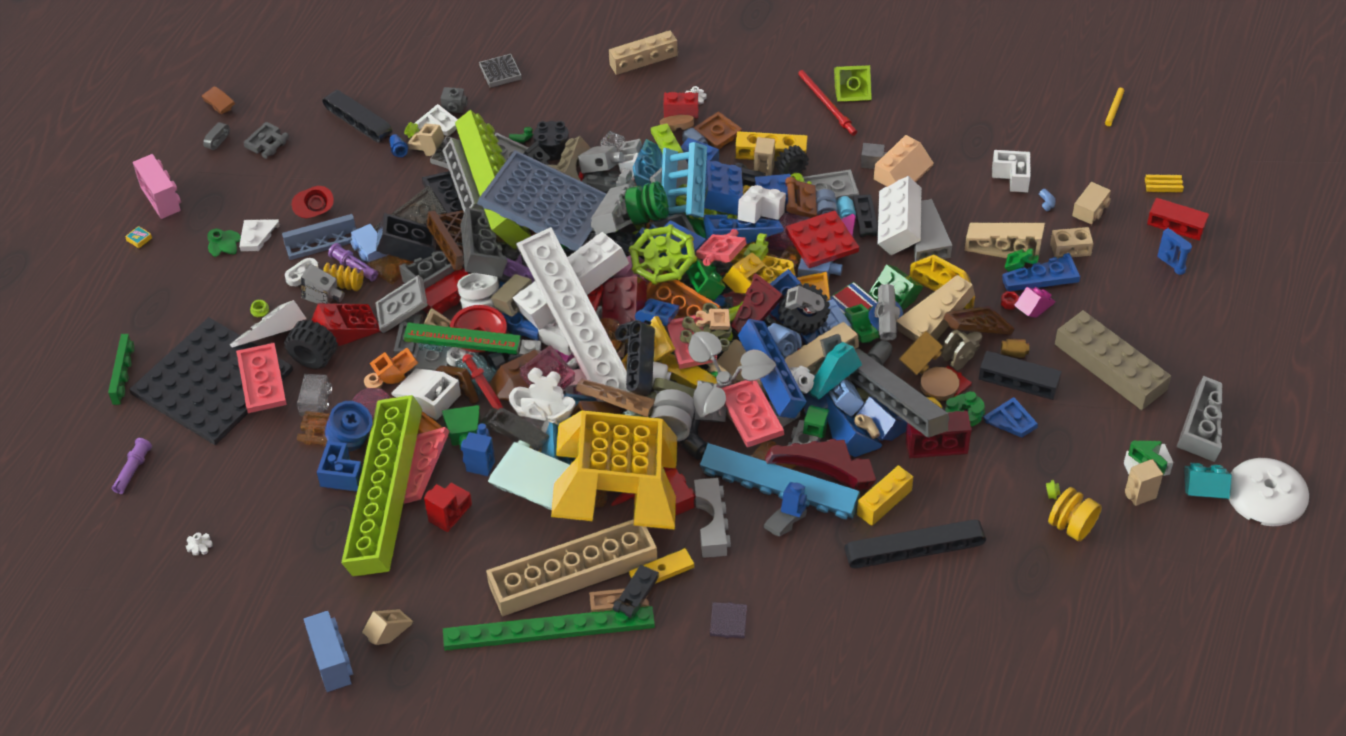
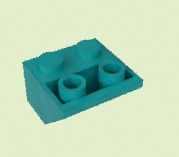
(1207, 481)

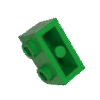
(705, 279)

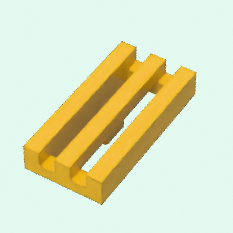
(1164, 183)

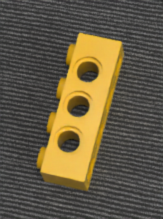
(747, 142)

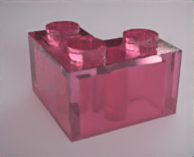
(549, 361)

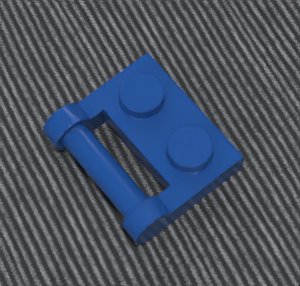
(1169, 250)
(664, 310)

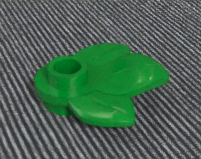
(225, 242)

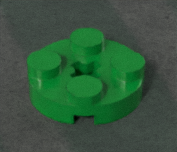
(968, 401)

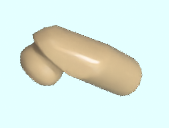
(868, 424)

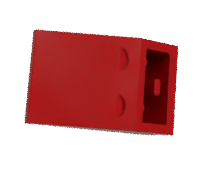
(346, 321)

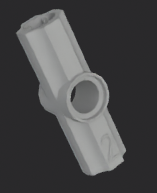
(887, 312)

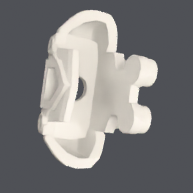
(543, 399)

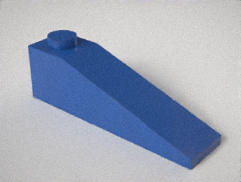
(844, 428)

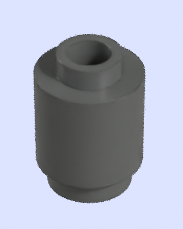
(881, 351)

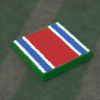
(852, 296)

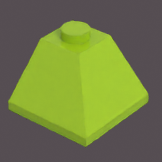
(852, 83)

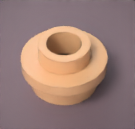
(373, 381)

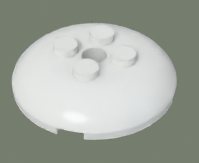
(1268, 491)

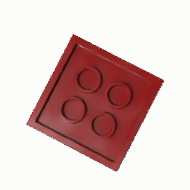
(822, 239)

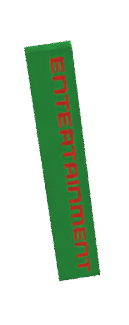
(462, 338)

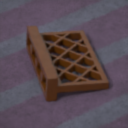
(446, 240)

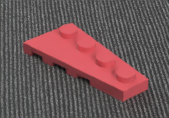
(425, 457)

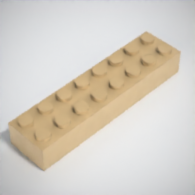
(570, 566)

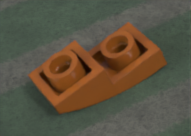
(218, 99)

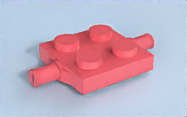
(721, 248)

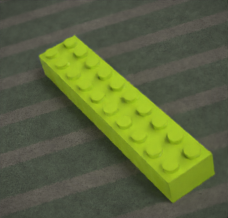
(485, 162)
(382, 486)

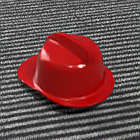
(312, 202)

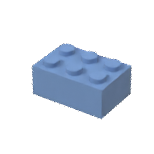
(329, 650)

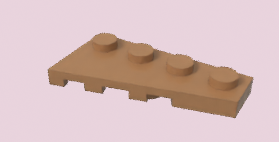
(627, 400)

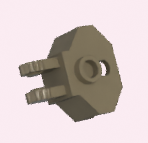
(960, 347)

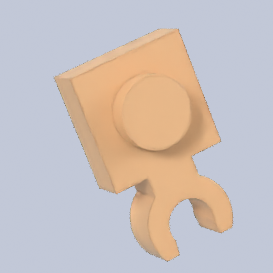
(716, 318)

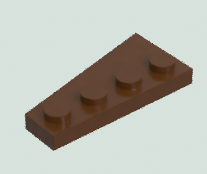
(978, 320)

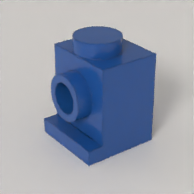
(794, 499)

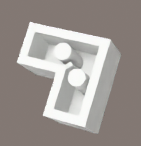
(1012, 166)
(761, 202)

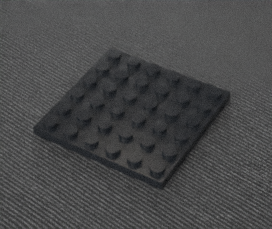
(201, 382)

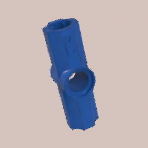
(519, 326)

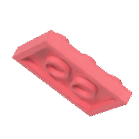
(682, 349)

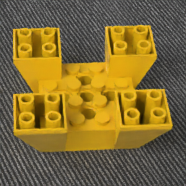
(616, 456)

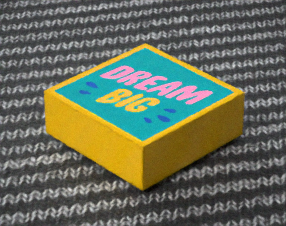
(138, 237)

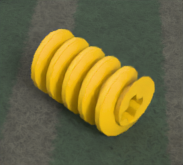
(346, 278)

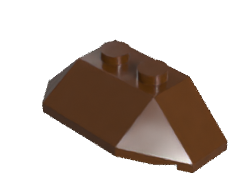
(509, 376)

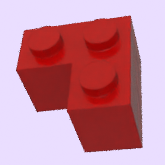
(446, 505)

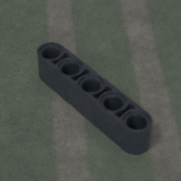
(357, 116)

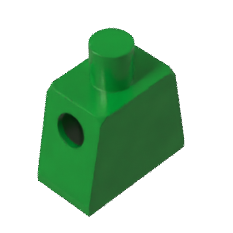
(461, 422)

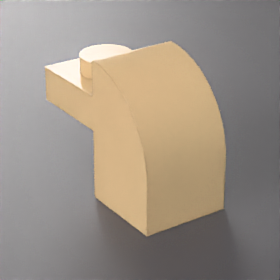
(427, 139)

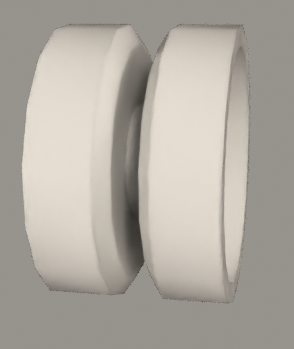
(477, 289)

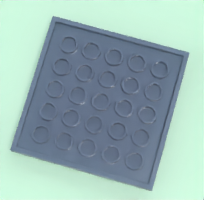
(543, 199)

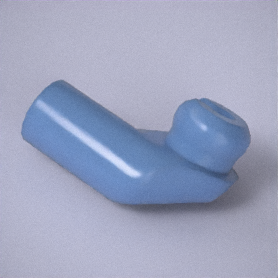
(1049, 199)

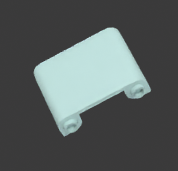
(528, 474)

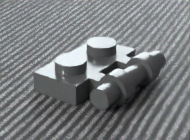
(263, 136)

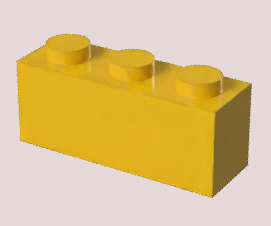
(885, 495)

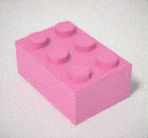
(157, 186)

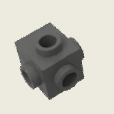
(453, 99)

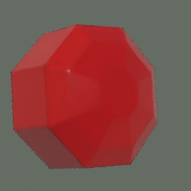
(1009, 299)

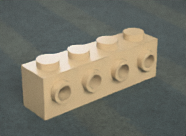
(643, 52)

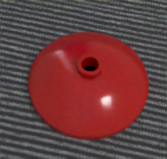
(481, 319)

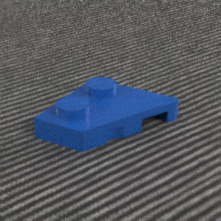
(1011, 418)

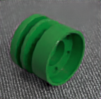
(646, 203)

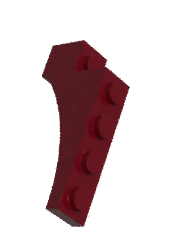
(828, 457)

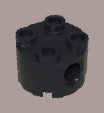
(551, 138)

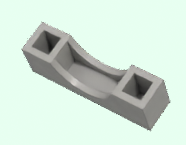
(708, 498)

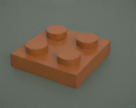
(718, 130)

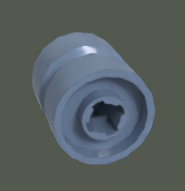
(826, 201)

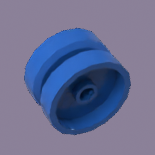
(349, 424)

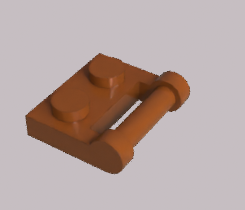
(805, 198)

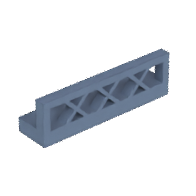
(319, 234)

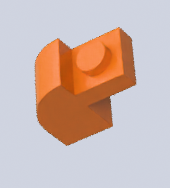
(393, 369)

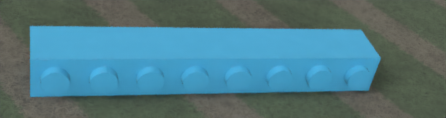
(775, 478)

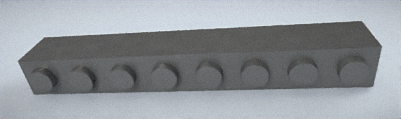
(900, 397)

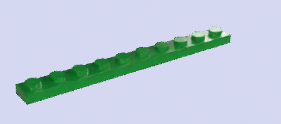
(546, 628)

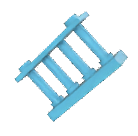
(696, 179)

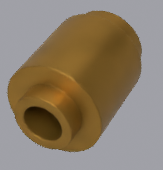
(1015, 348)

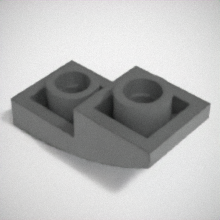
(781, 522)

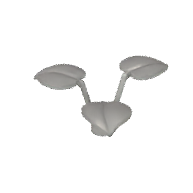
(711, 398)

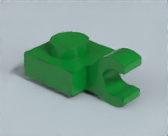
(1018, 259)

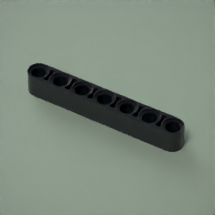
(915, 543)

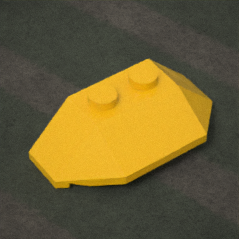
(936, 272)

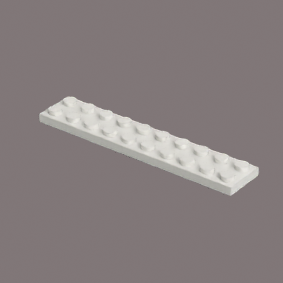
(572, 310)

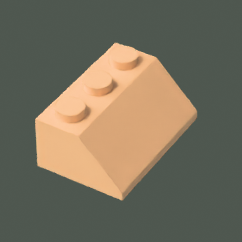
(903, 160)

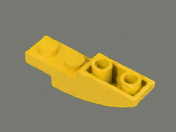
(686, 376)

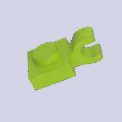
(760, 248)

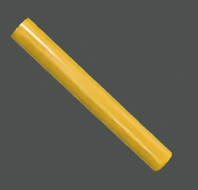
(1114, 107)

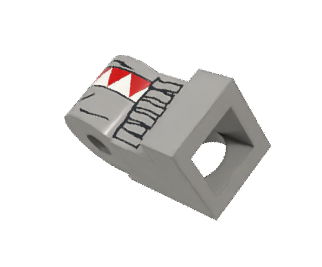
(804, 299)

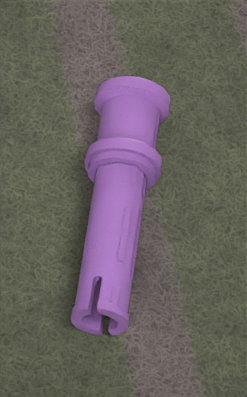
(347, 258)
(135, 458)

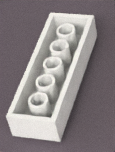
(592, 265)

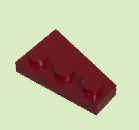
(758, 303)

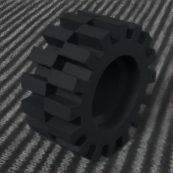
(792, 160)

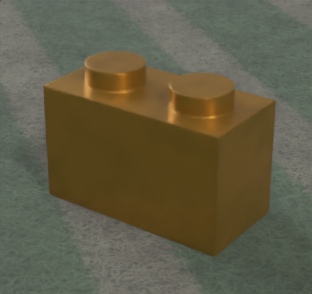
(921, 353)

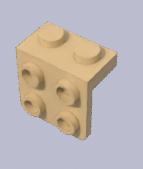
(730, 360)

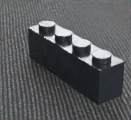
(1019, 375)

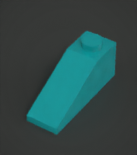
(834, 369)

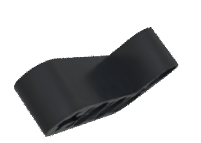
(640, 356)

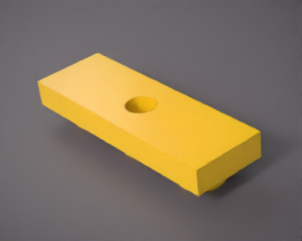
(669, 565)

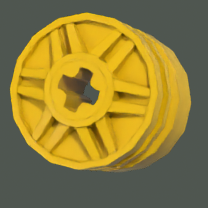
(1075, 514)

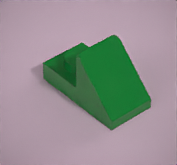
(1147, 450)

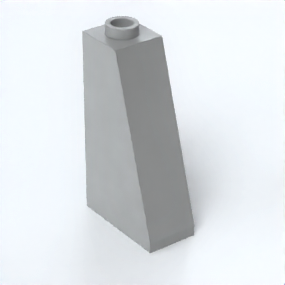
(933, 234)

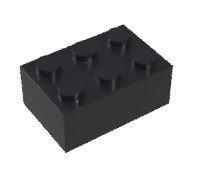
(404, 238)

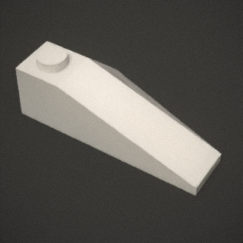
(277, 321)

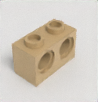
(764, 155)
(1073, 241)

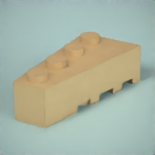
(1004, 238)
(930, 312)

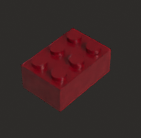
(623, 298)
(951, 442)

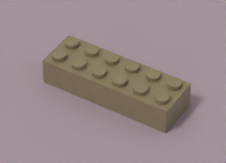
(1112, 360)

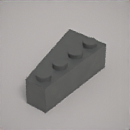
(430, 269)

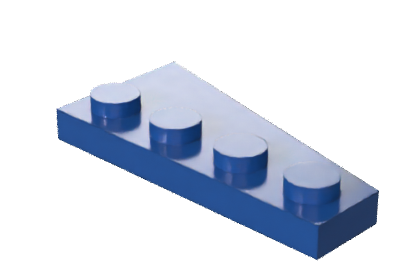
(1051, 273)

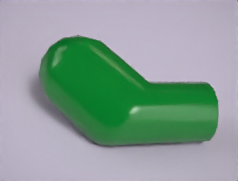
(521, 138)

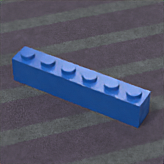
(780, 383)

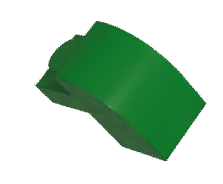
(859, 319)
(816, 421)

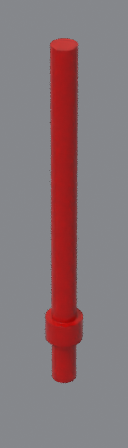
(843, 120)

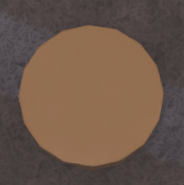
(678, 121)
(939, 383)

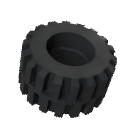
(799, 322)
(311, 344)

